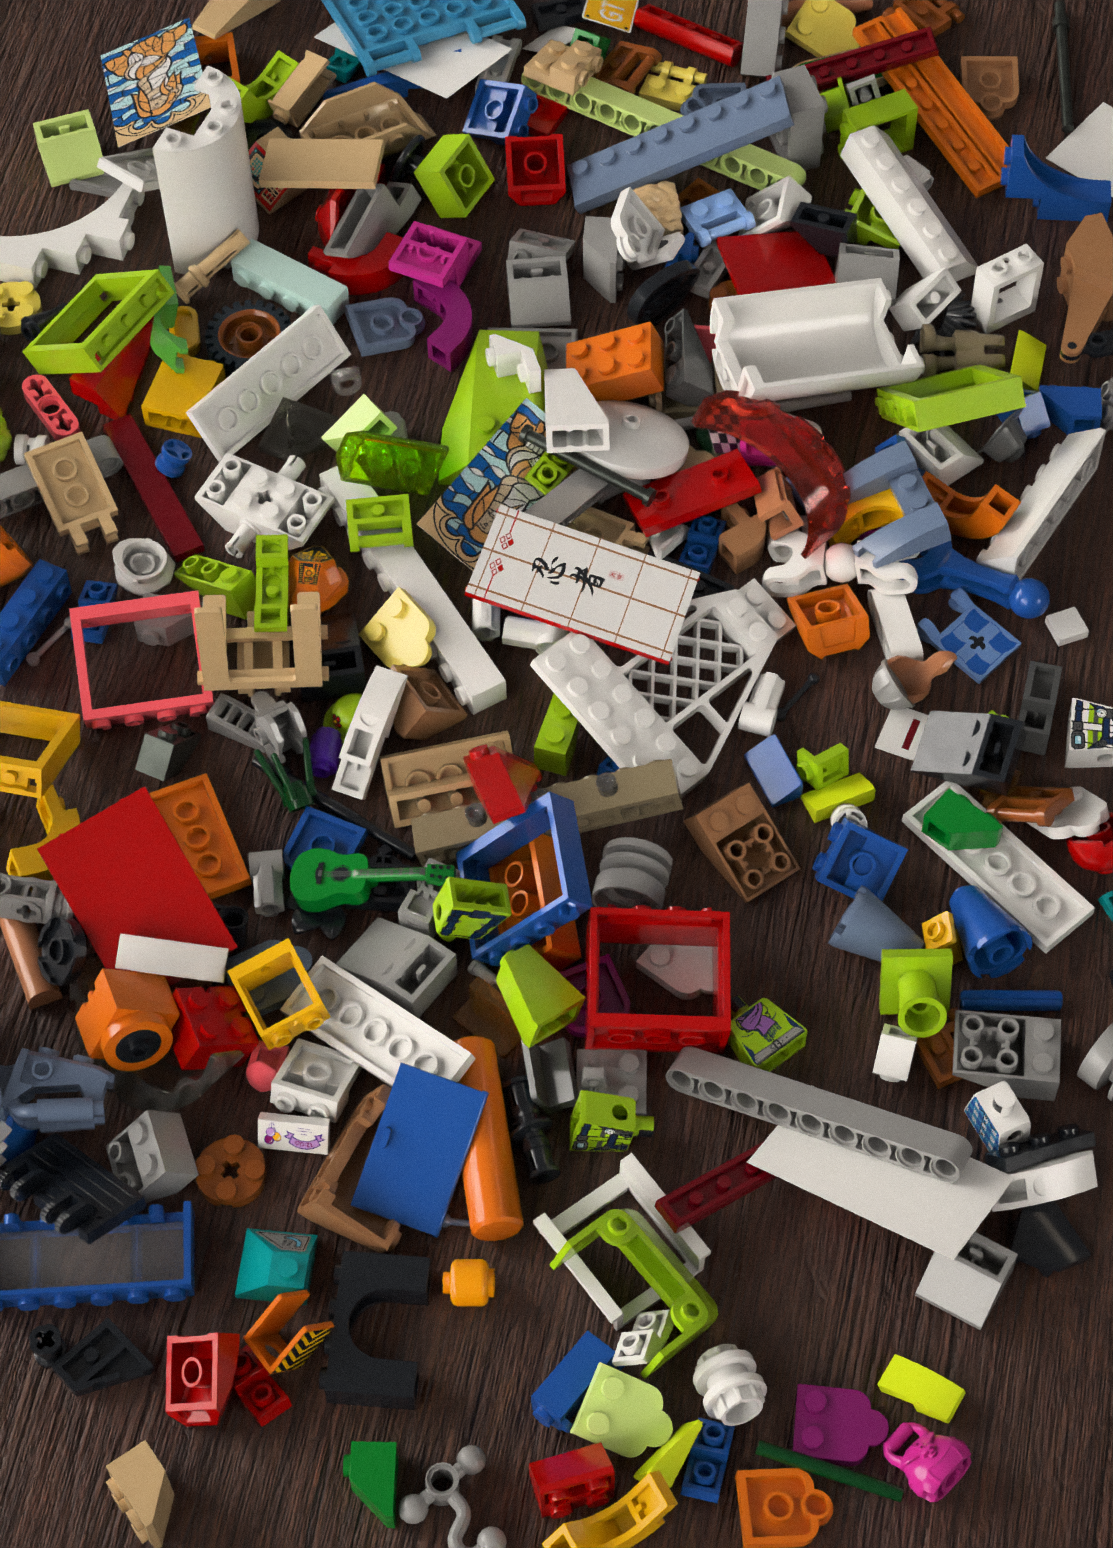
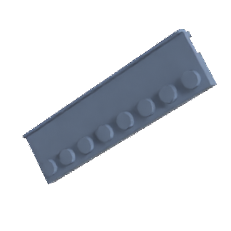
(680, 144)

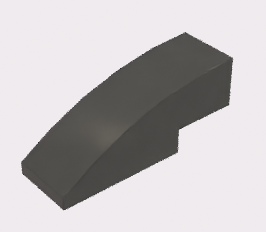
(1039, 705)

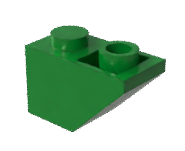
(960, 825)

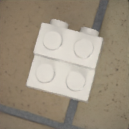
(314, 1081)

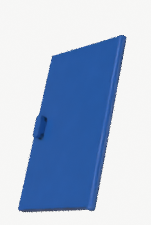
(419, 1163)

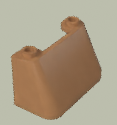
(334, 1186)

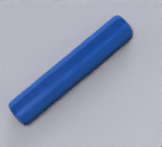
(1011, 1000)

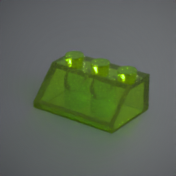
(389, 461)

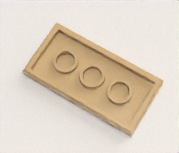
(322, 163)

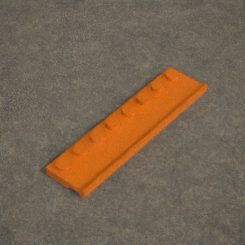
(943, 108)

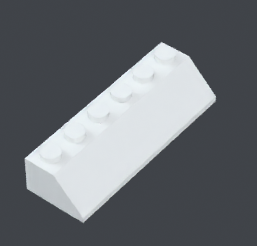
(905, 204)
(1045, 503)

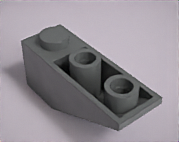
(686, 364)

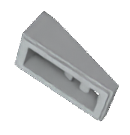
(232, 708)

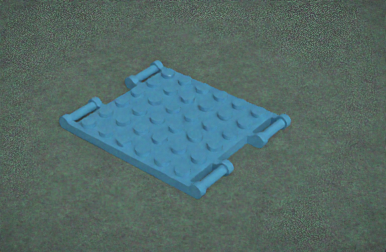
(393, 26)

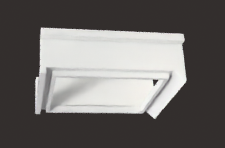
(646, 1191)

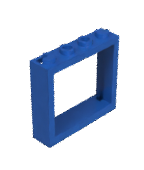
(475, 859)

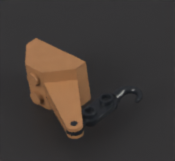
(1088, 289)

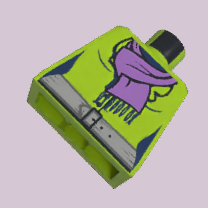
(764, 1034)

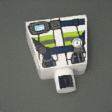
(1089, 735)

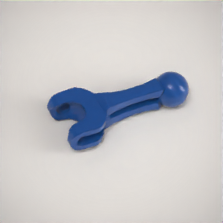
(950, 570)

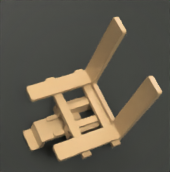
(261, 656)

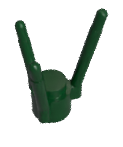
(295, 794)

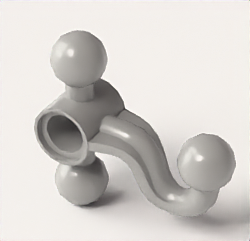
(414, 1507)

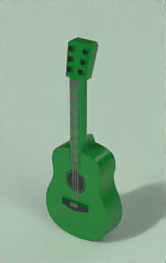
(329, 879)

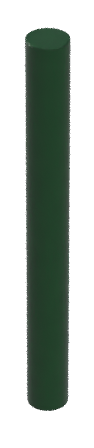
(829, 1470)

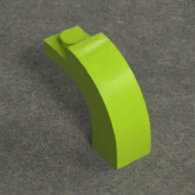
(256, 94)

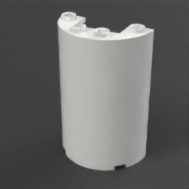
(207, 177)
(809, 341)

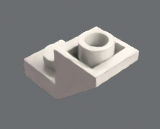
(514, 358)

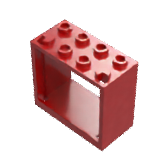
(658, 927)

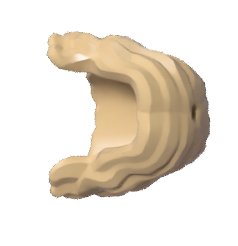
(663, 204)

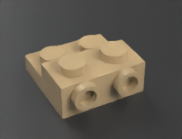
(565, 66)

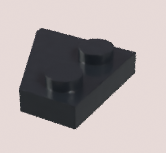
(101, 1361)

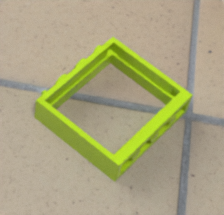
(141, 298)
(950, 398)

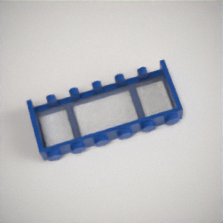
(133, 1262)

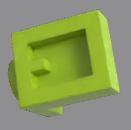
(824, 767)

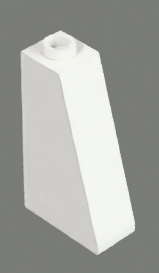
(572, 414)

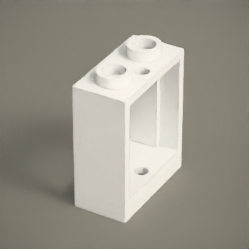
(999, 309)

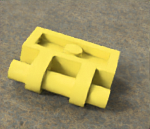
(669, 92)

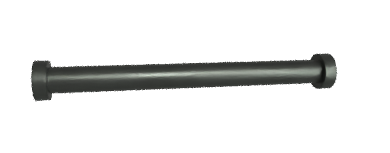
(593, 468)

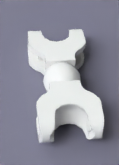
(836, 563)

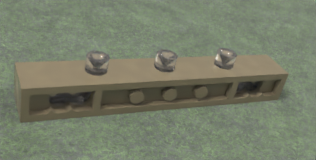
(597, 799)

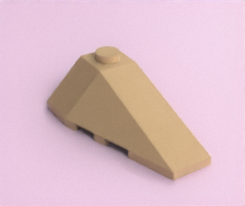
(224, 15)

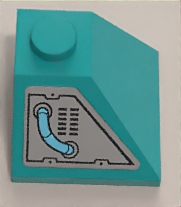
(275, 1264)

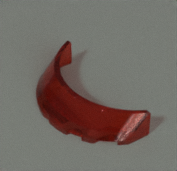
(794, 448)

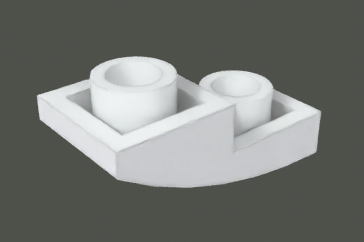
(645, 1340)

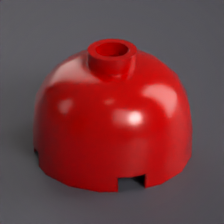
(1094, 851)

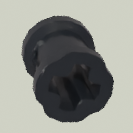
(48, 1335)

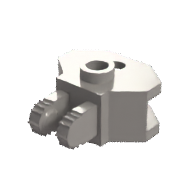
(277, 725)

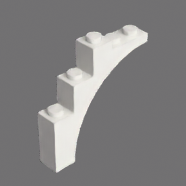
(70, 247)

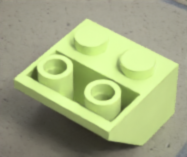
(69, 147)

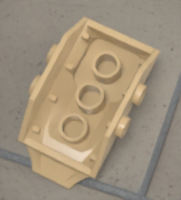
(367, 114)

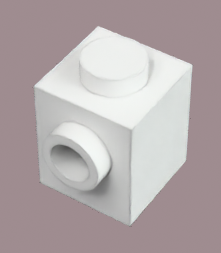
(894, 1054)

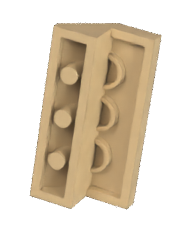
(433, 777)

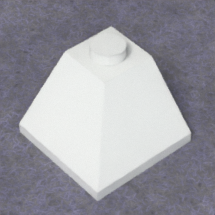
(775, 206)

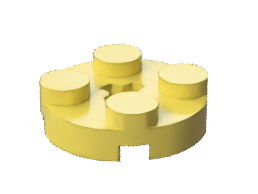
(26, 301)

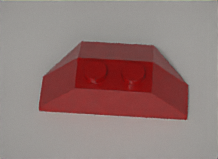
(332, 210)

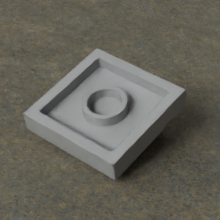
(614, 1073)

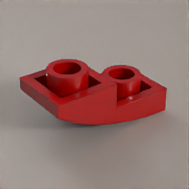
(258, 1389)

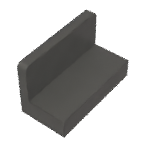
(551, 1075)

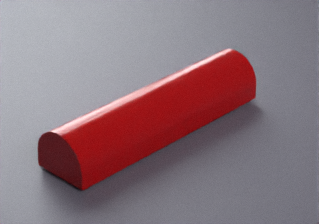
(689, 34)

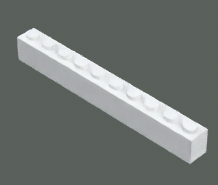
(454, 644)

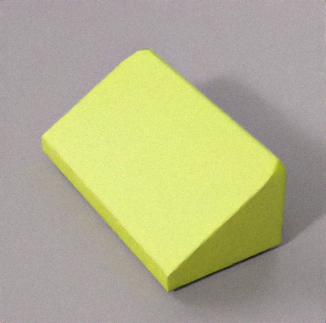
(1028, 360)
(851, 790)

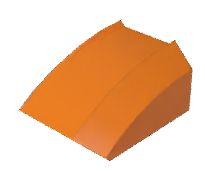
(830, 620)

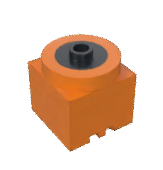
(128, 1019)

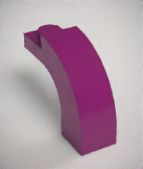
(454, 337)

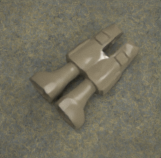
(967, 349)

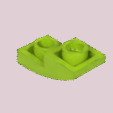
(548, 472)

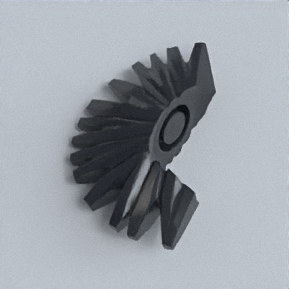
(955, 318)

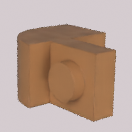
(744, 540)

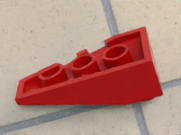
(501, 781)

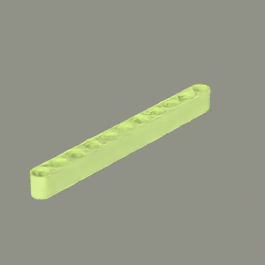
(637, 115)

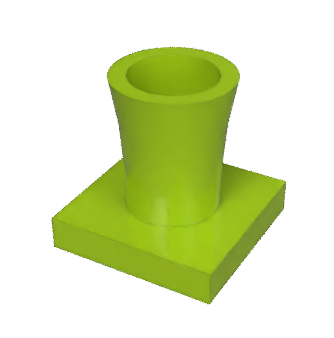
(916, 988)

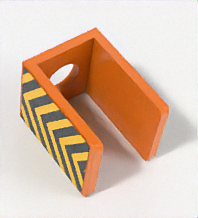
(272, 1321)

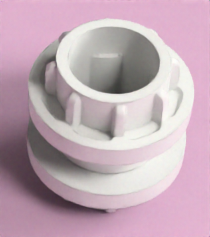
(729, 1384)

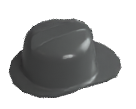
(1007, 441)

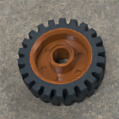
(243, 332)

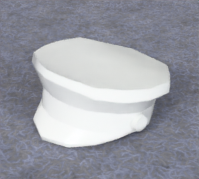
(142, 566)

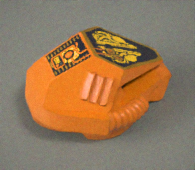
(317, 572)

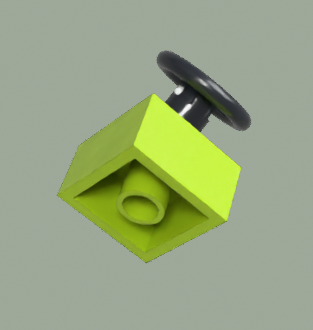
(450, 174)

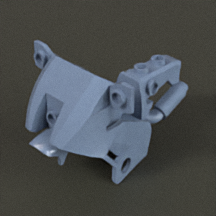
(49, 1073)

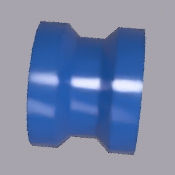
(173, 458)

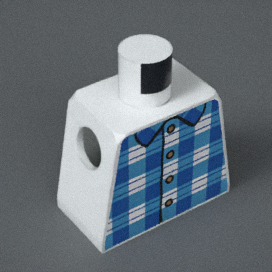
(997, 1116)

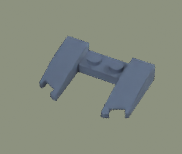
(923, 519)

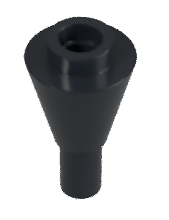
(35, 323)

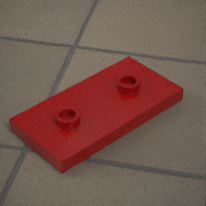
(694, 493)

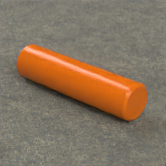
(489, 1165)

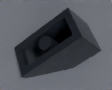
(825, 227)

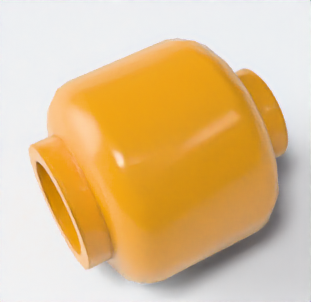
(469, 1282)

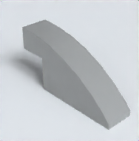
(370, 217)

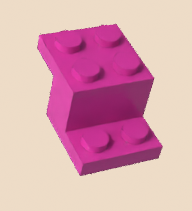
(434, 255)

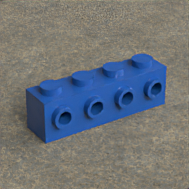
(30, 613)

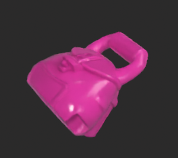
(931, 1462)

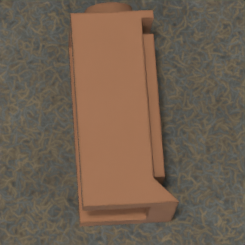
(777, 504)

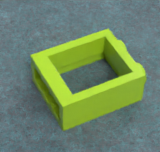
(894, 107)

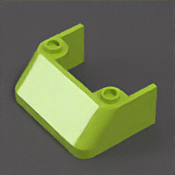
(688, 1301)

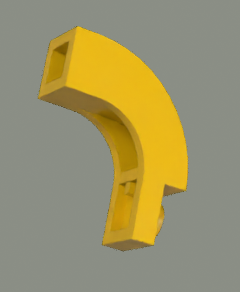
(866, 515)
(56, 820)
(623, 1522)

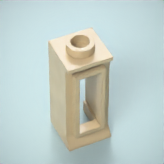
(302, 90)

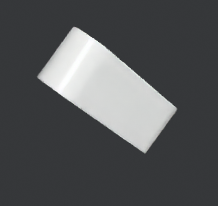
(894, 625)

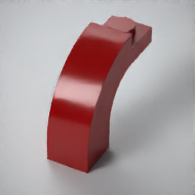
(363, 273)

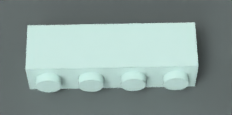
(288, 281)

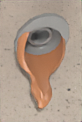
(906, 681)

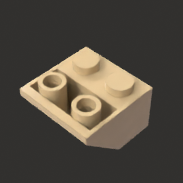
(142, 1490)

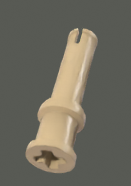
(199, 275)

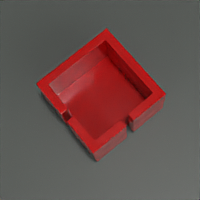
(210, 1025)

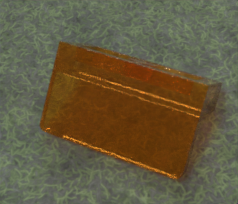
(488, 1017)

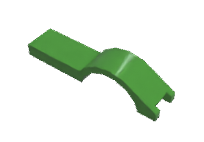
(162, 341)

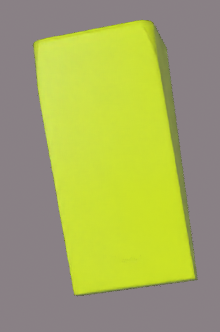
(672, 1454)

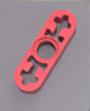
(49, 397)

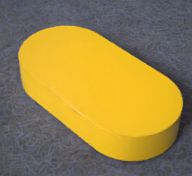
(188, 328)

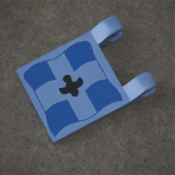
(973, 637)

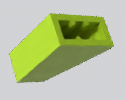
(536, 995)

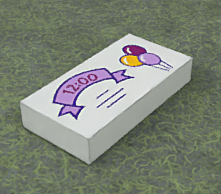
(293, 1133)

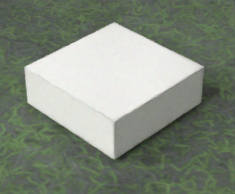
(1066, 626)

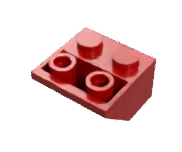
(572, 1481)

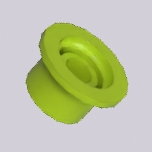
(837, 101)

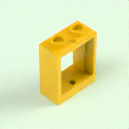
(263, 969)

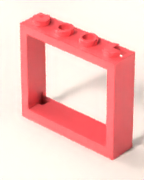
(124, 612)

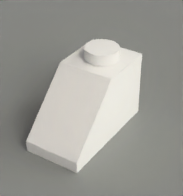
(925, 300)

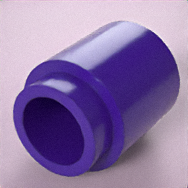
(325, 751)

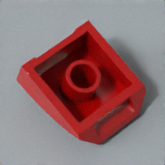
(535, 169)
(200, 1376)

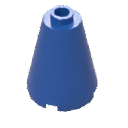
(988, 934)

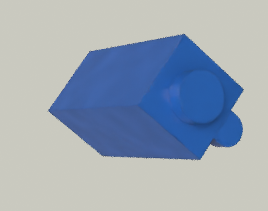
(567, 1384)

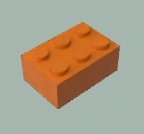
(620, 362)

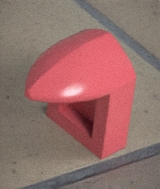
(264, 1065)

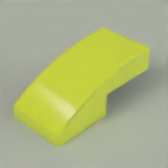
(922, 1387)

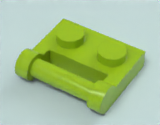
(378, 514)

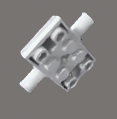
(262, 502)

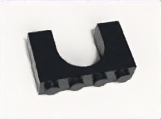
(365, 1282)

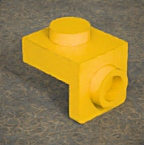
(941, 934)

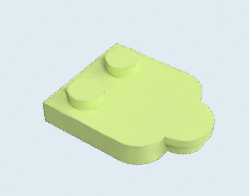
(622, 1413)

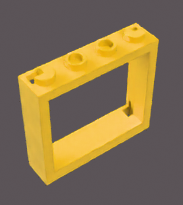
(40, 723)

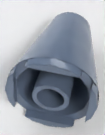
(870, 927)

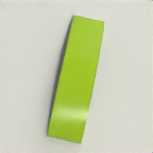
(272, 583)

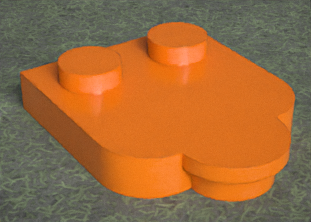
(780, 1507)

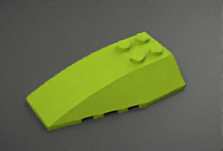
(485, 402)

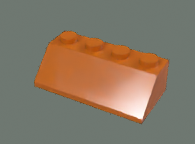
(531, 885)

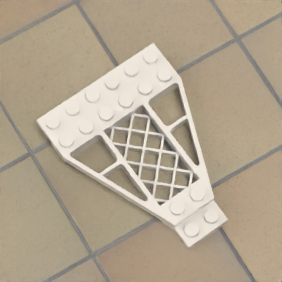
(625, 718)

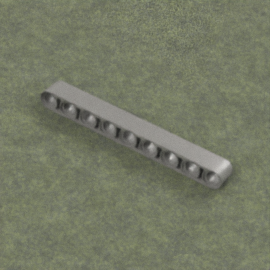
(820, 1114)

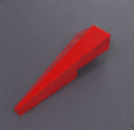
(116, 383)

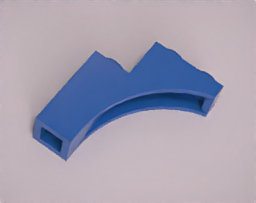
(1051, 191)

